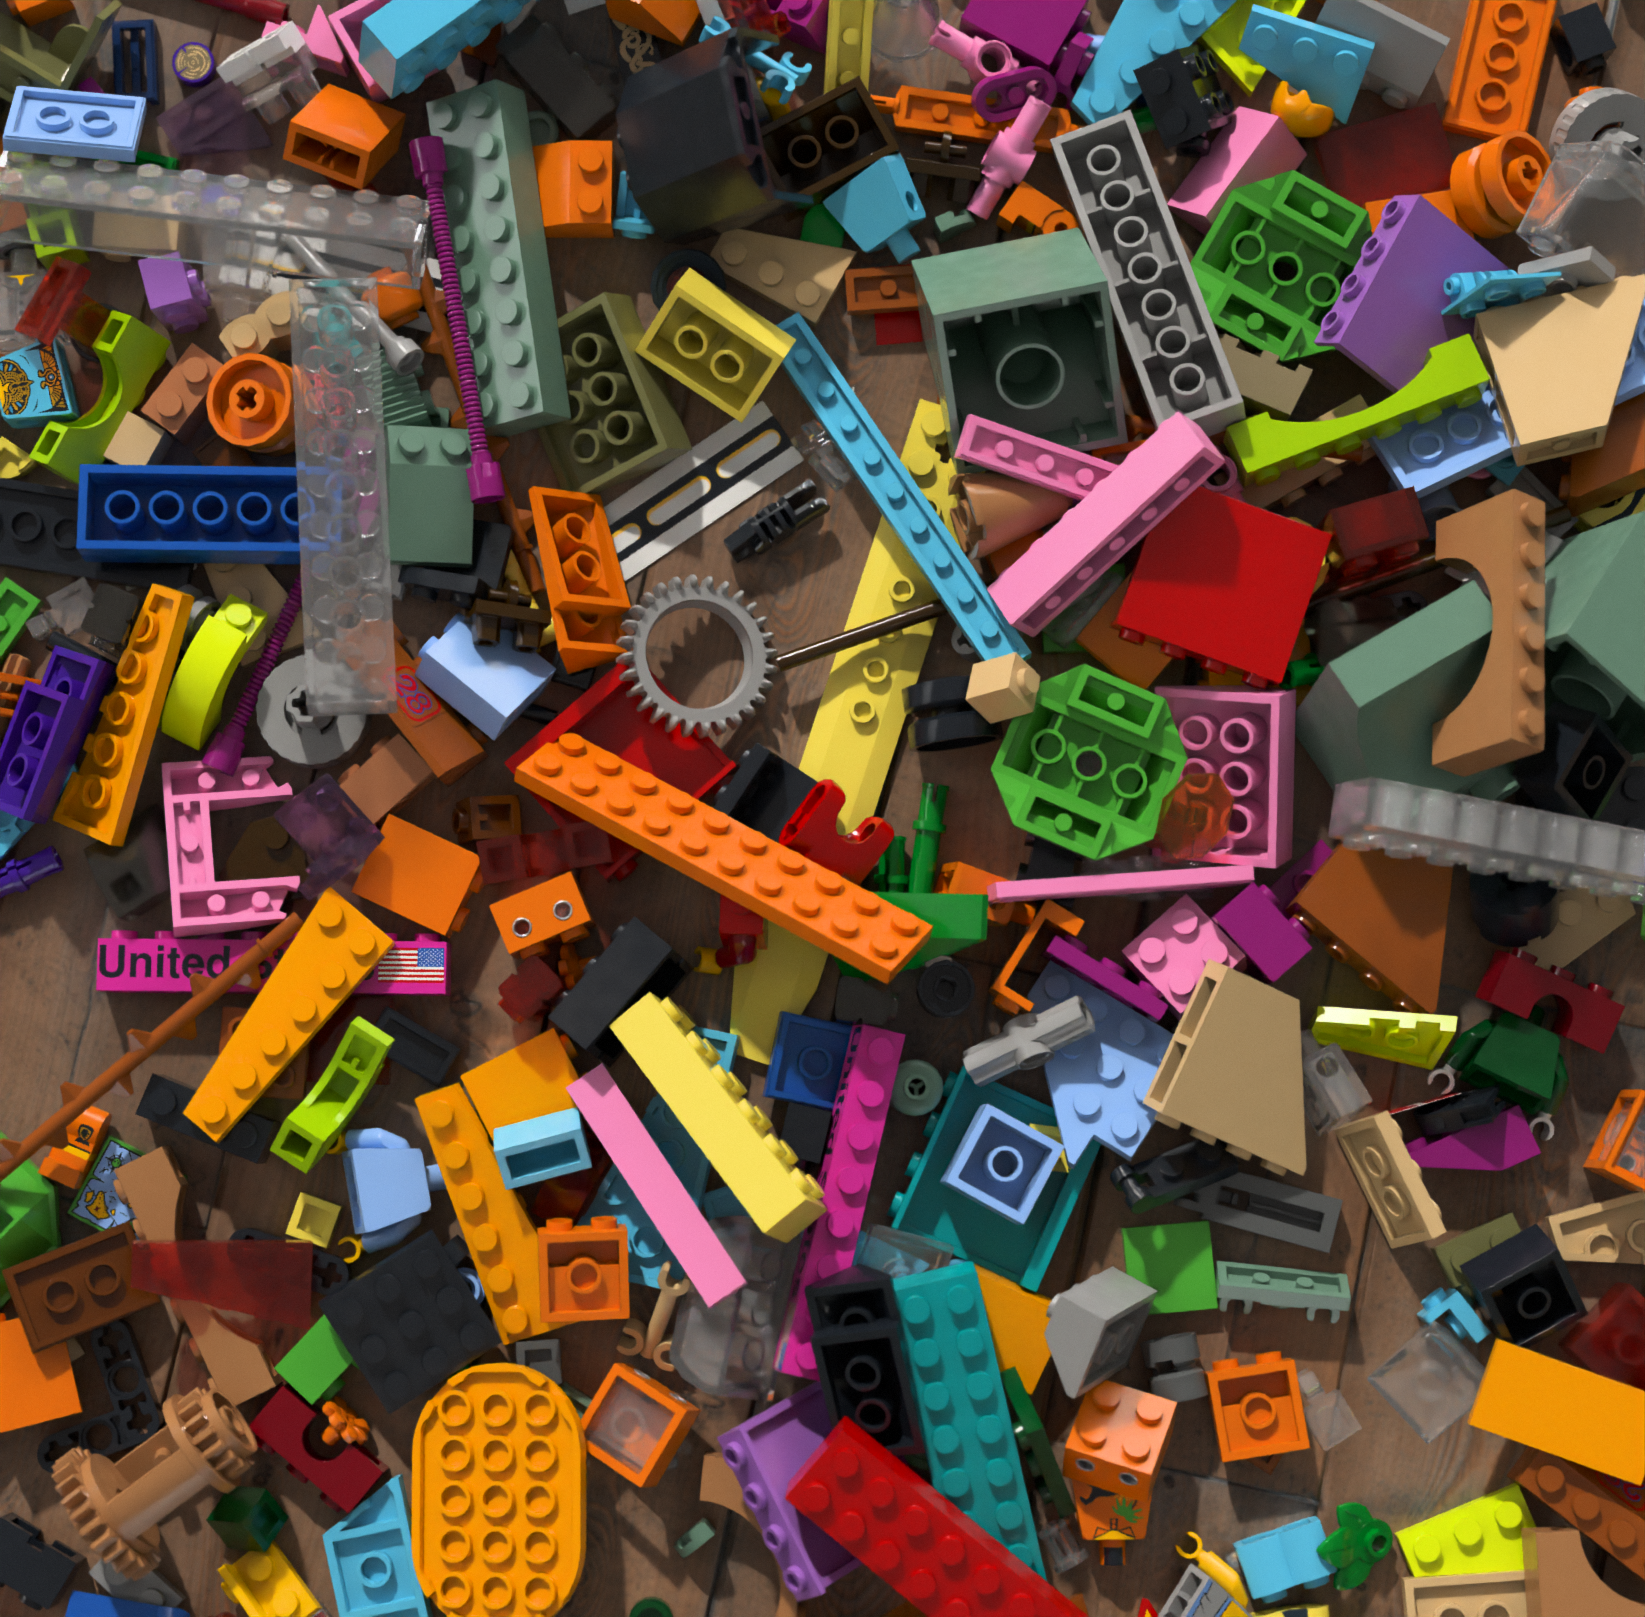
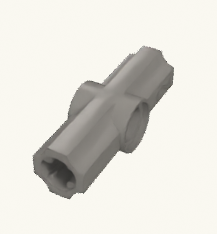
(1028, 1041)

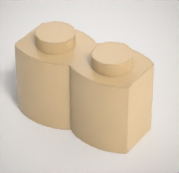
(261, 332)

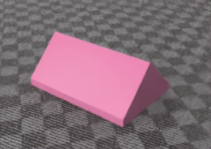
(1242, 153)

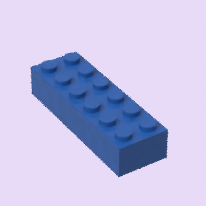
(188, 514)

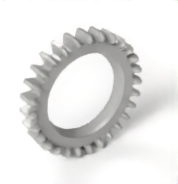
(717, 601)

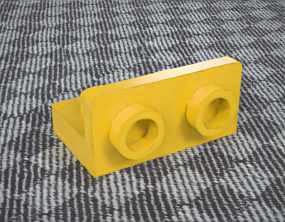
(268, 1585)

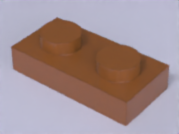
(880, 290)

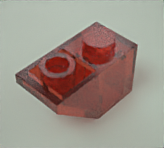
(569, 1193)

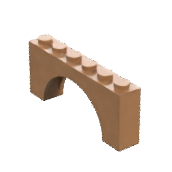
(1506, 705)
(1563, 1582)

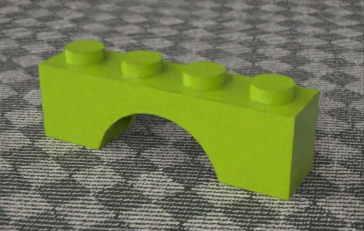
(128, 359)

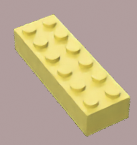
(719, 1118)

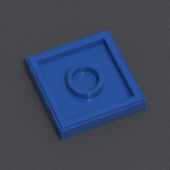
(806, 1060)

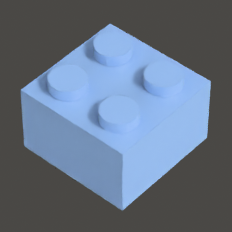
(1002, 1164)

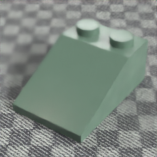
(429, 496)

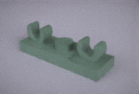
(1282, 1288)

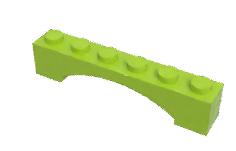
(1270, 446)

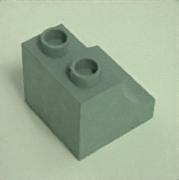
(1023, 341)
(1599, 627)
(1380, 700)

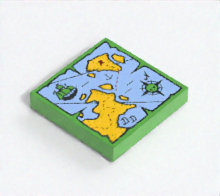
(97, 1198)

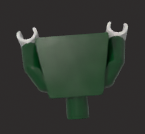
(1517, 1058)

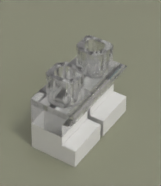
(269, 68)

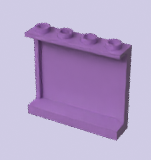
(1396, 292)
(764, 1459)

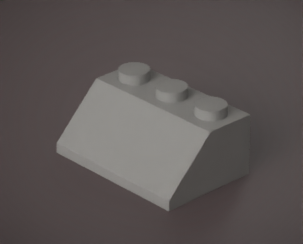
(1402, 52)
(1096, 1328)

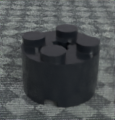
(1512, 910)

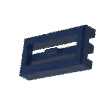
(134, 27)

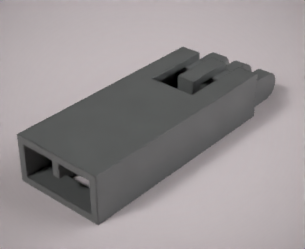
(1271, 1210)

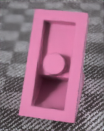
(320, 42)

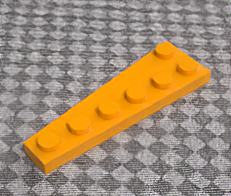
(106, 788)
(306, 988)
(491, 1218)

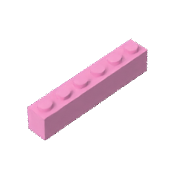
(1105, 524)

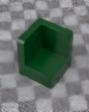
(247, 1519)

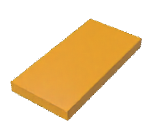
(1562, 1411)

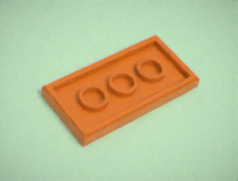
(1497, 67)

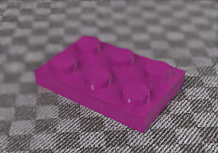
(1105, 976)

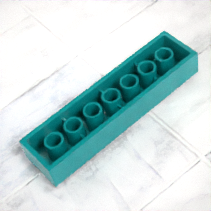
(965, 1405)

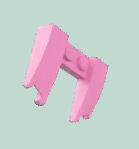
(198, 901)

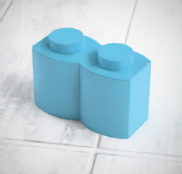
(1283, 1559)

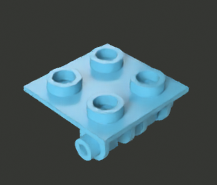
(1479, 290)

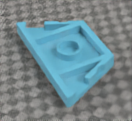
(373, 1558)

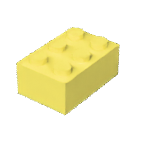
(715, 345)

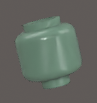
(916, 1104)

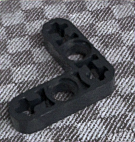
(119, 1420)

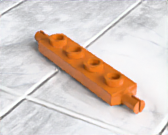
(937, 111)

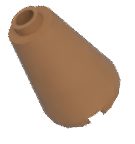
(1000, 510)

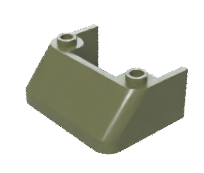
(36, 62)

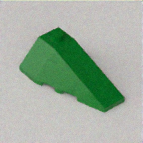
(955, 919)

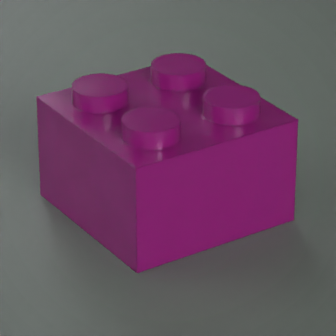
(1262, 932)

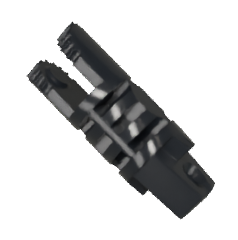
(776, 522)

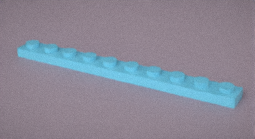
(898, 496)

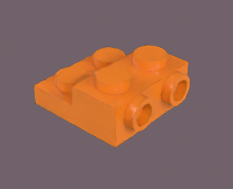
(583, 1270)
(1256, 1407)

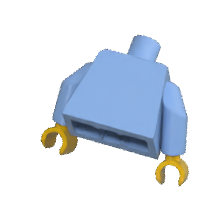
(384, 1187)

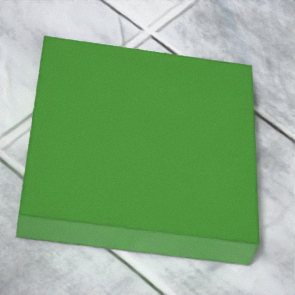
(1174, 1262)

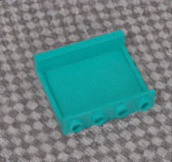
(974, 1231)

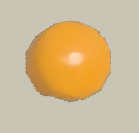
(1299, 114)

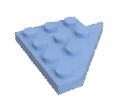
(1103, 1077)

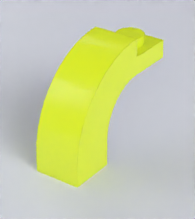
(204, 674)

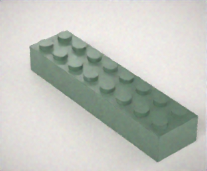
(501, 257)

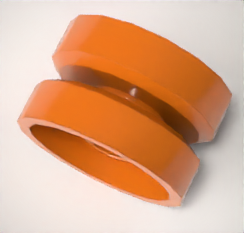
(1497, 182)
(254, 404)

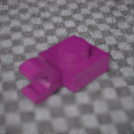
(1074, 64)

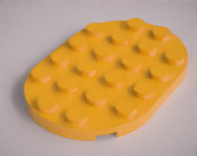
(499, 1494)

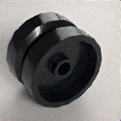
(950, 720)

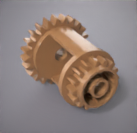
(122, 1502)

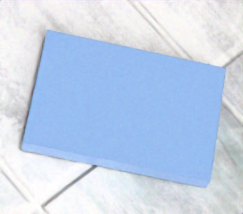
(74, 124)

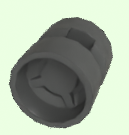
(1184, 1381)

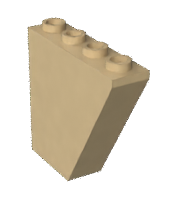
(1559, 365)
(1236, 1070)

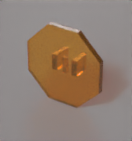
(1195, 815)

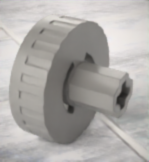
(1598, 109)
(307, 747)

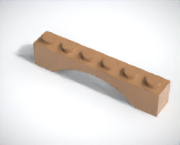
(235, 1359)

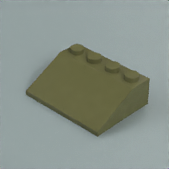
(617, 401)

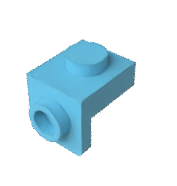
(629, 215)

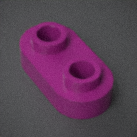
(1012, 92)

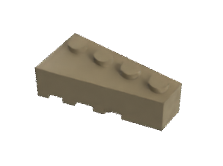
(1263, 380)

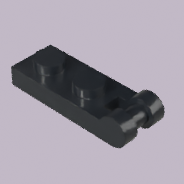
(1173, 1174)

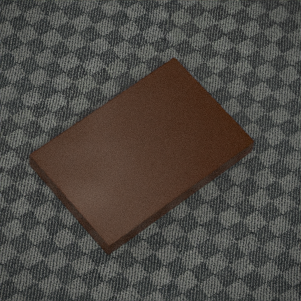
(76, 1288)

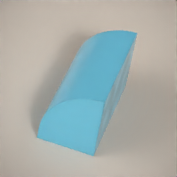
(541, 1148)

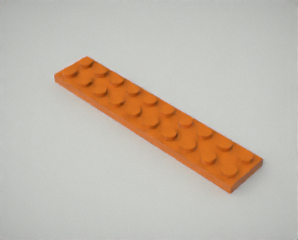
(725, 855)

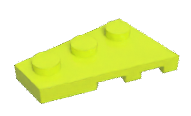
(1226, 34)
(1388, 1035)
(1470, 1537)

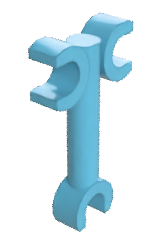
(779, 75)

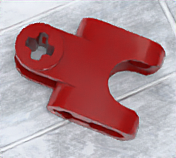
(815, 835)

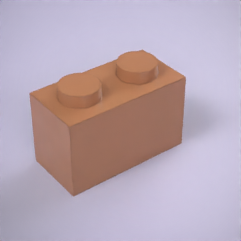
(181, 397)
(387, 779)

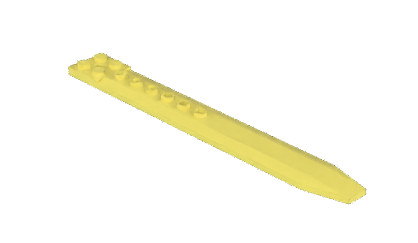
(853, 731)

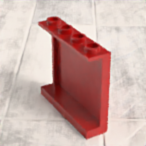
(1223, 586)
(613, 723)

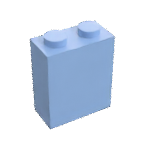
(482, 682)

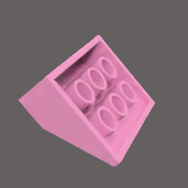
(1251, 745)

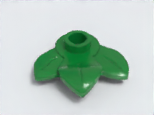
(1352, 1545)

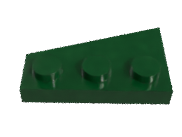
(1040, 1456)

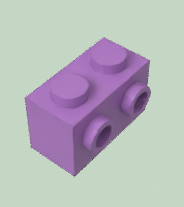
(175, 294)

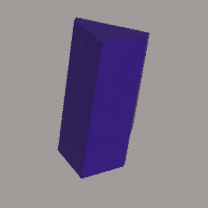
(50, 732)

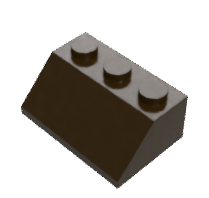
(826, 143)

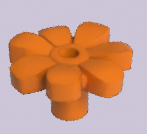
(571, 965)
(343, 1423)

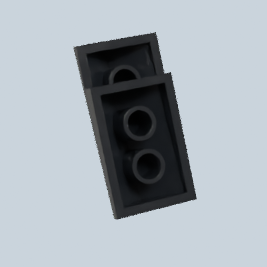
(865, 1357)

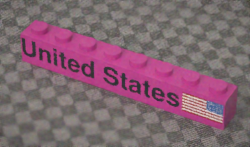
(168, 962)
(845, 1179)

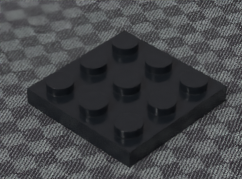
(410, 1321)

